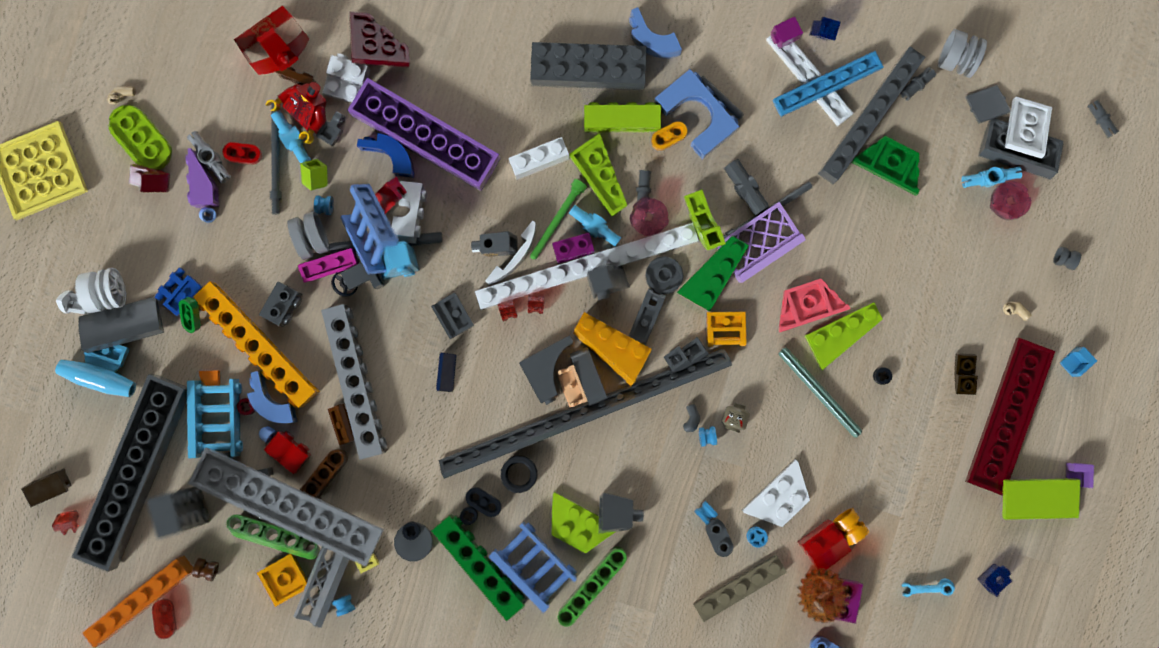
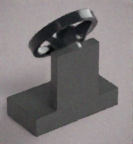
(355, 277)

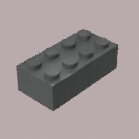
(177, 511)

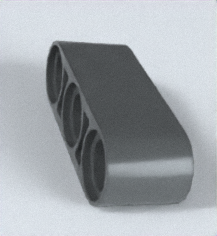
(588, 376)

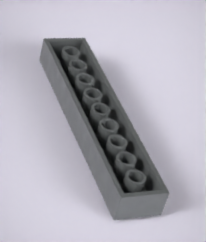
(131, 473)

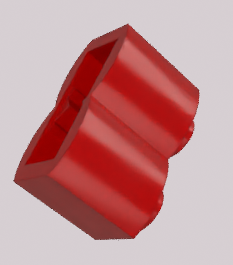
(287, 451)

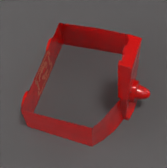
(280, 53)

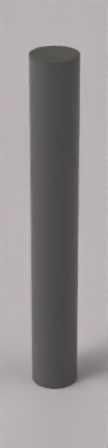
(719, 96)

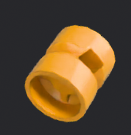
(852, 528)

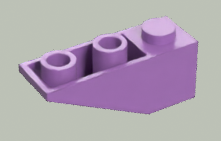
(201, 184)

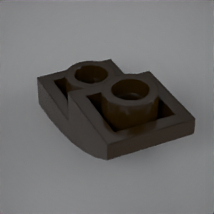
(965, 374)

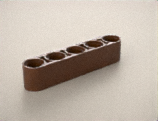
(333, 468)

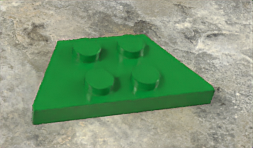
(892, 163)

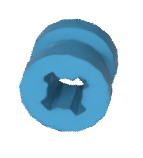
(323, 205)
(707, 436)
(706, 512)
(758, 540)
(343, 605)

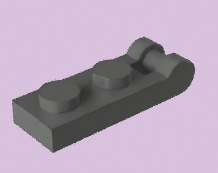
(646, 317)

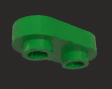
(189, 314)

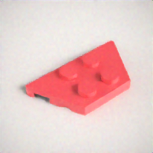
(808, 304)

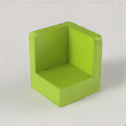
(314, 174)

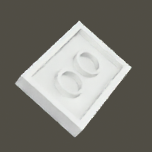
(1028, 127)

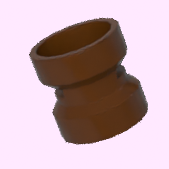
(205, 569)

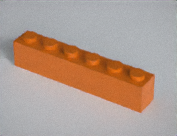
(138, 601)

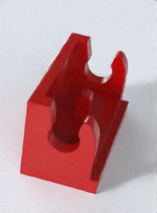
(388, 194)

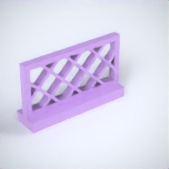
(773, 253)

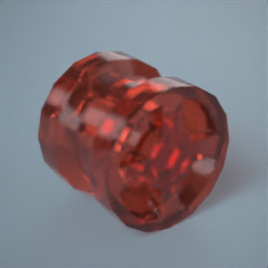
(535, 304)
(507, 310)

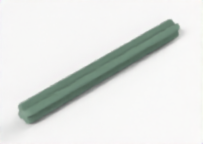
(820, 392)

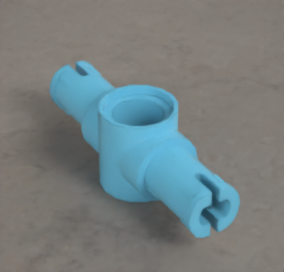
(290, 137)
(983, 179)
(594, 225)

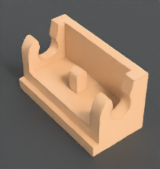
(571, 386)

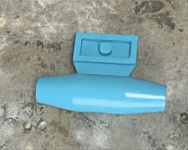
(99, 371)

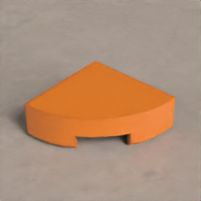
(210, 378)

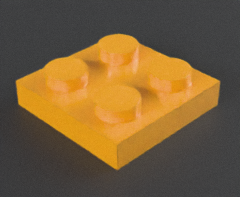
(283, 579)

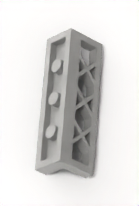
(327, 587)

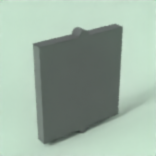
(988, 104)

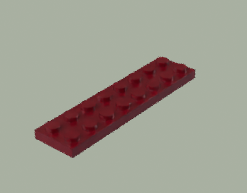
(1010, 415)

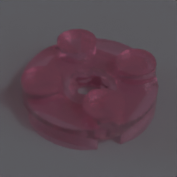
(1020, 197)
(640, 211)

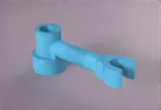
(930, 588)

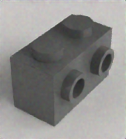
(281, 304)

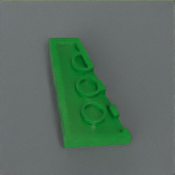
(712, 277)

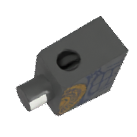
(503, 244)

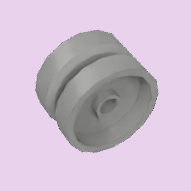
(308, 235)

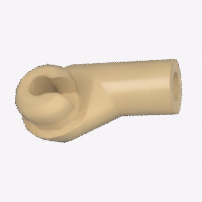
(119, 93)
(1016, 308)

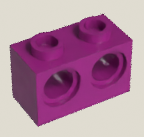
(573, 248)
(855, 592)

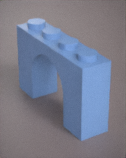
(691, 88)

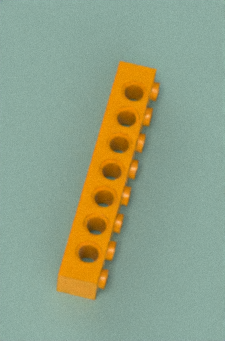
(206, 298)

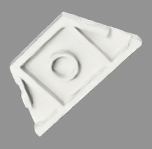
(781, 497)

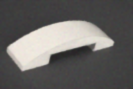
(499, 274)

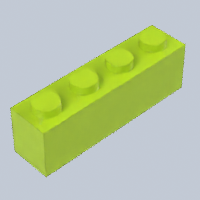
(622, 117)

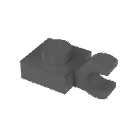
(329, 131)

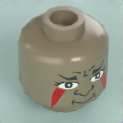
(736, 417)

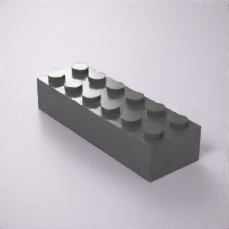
(588, 65)

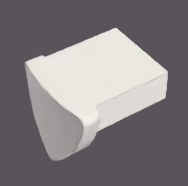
(69, 302)

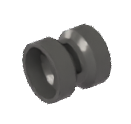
(1067, 258)

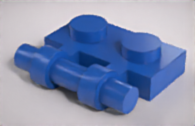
(186, 288)

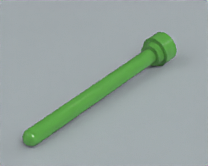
(576, 189)

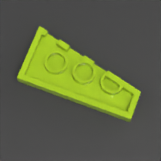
(598, 171)
(835, 338)

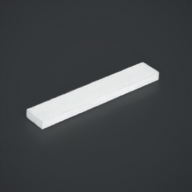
(806, 72)

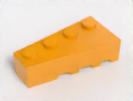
(613, 347)

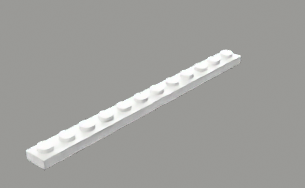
(578, 268)

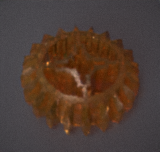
(815, 581)

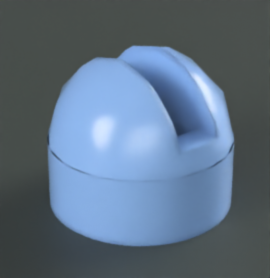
(212, 217)
(266, 434)

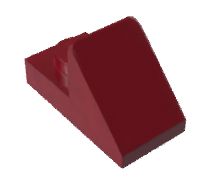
(149, 179)

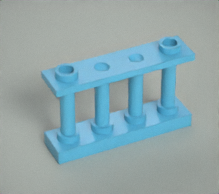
(194, 418)

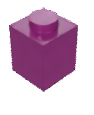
(786, 32)

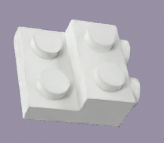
(344, 78)

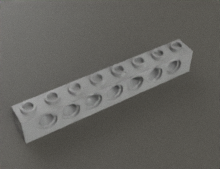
(345, 374)

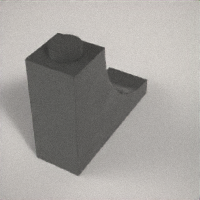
(540, 370)

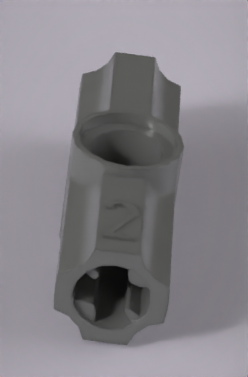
(746, 187)

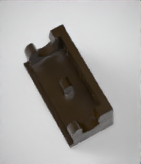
(46, 487)

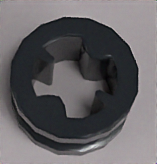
(884, 381)
(466, 521)
(417, 529)

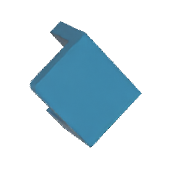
(1078, 361)

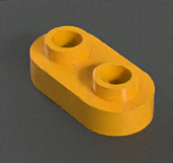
(668, 136)

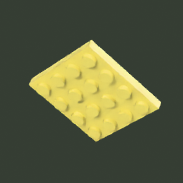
(39, 171)

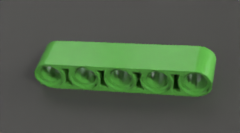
(266, 531)
(587, 595)

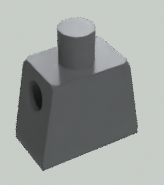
(617, 513)

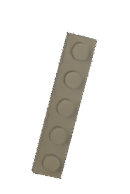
(739, 588)

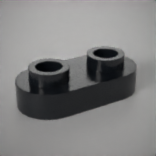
(483, 502)

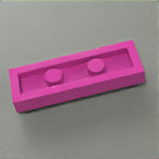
(328, 265)

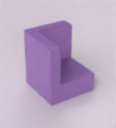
(1081, 471)

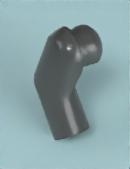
(694, 419)

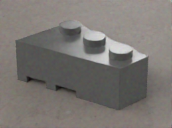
(606, 280)

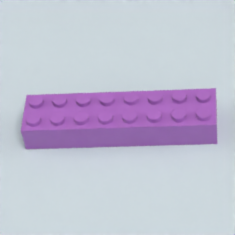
(424, 134)

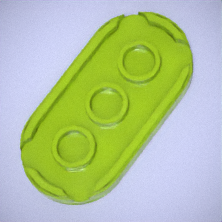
(139, 137)

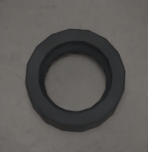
(533, 476)

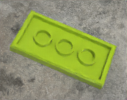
(1041, 498)

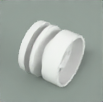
(100, 290)

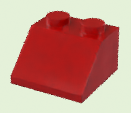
(825, 545)

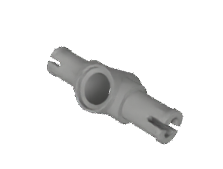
(202, 151)

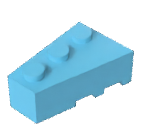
(399, 261)

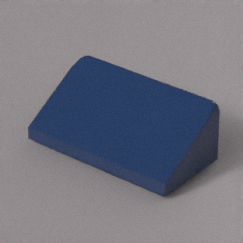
(446, 372)

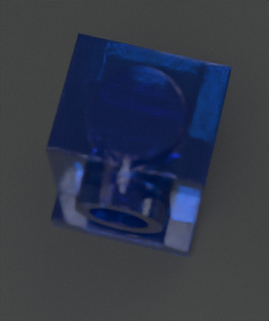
(825, 29)
(989, 579)

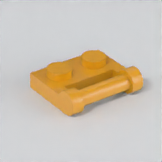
(723, 323)

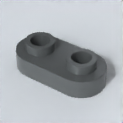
(719, 538)

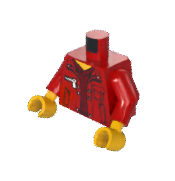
(305, 106)

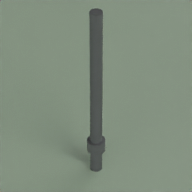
(275, 194)
(784, 201)

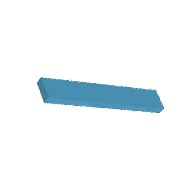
(827, 83)

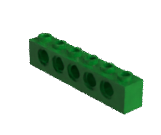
(506, 608)

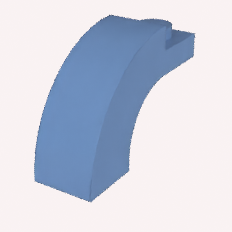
(656, 45)
(266, 405)

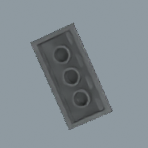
(994, 149)
(120, 325)

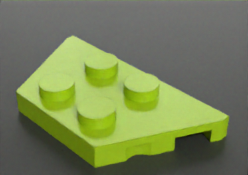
(575, 524)

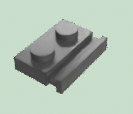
(452, 315)

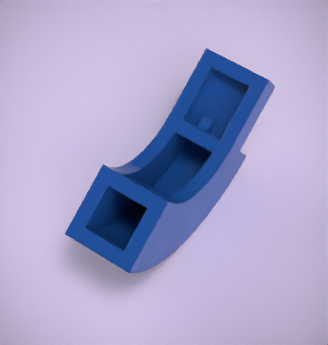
(385, 144)

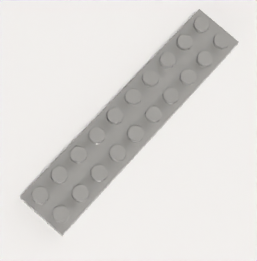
(286, 506)

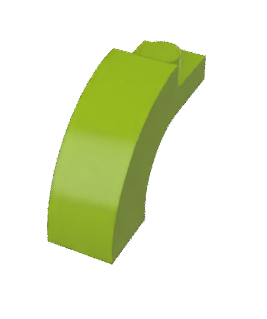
(703, 221)

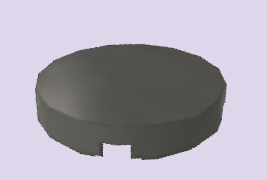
(664, 275)
(413, 549)

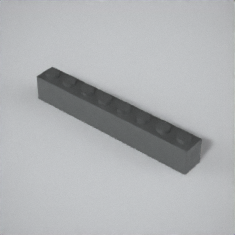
(871, 115)

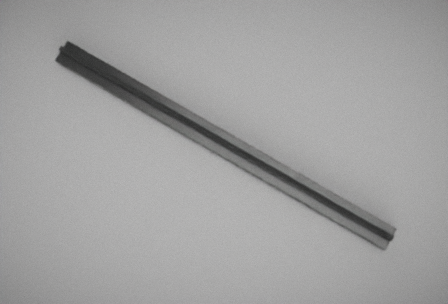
(582, 414)

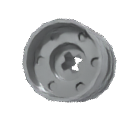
(965, 54)

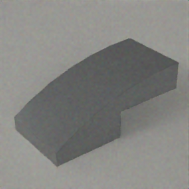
(686, 356)

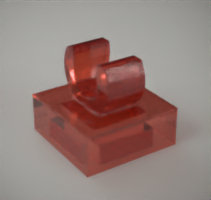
(66, 521)

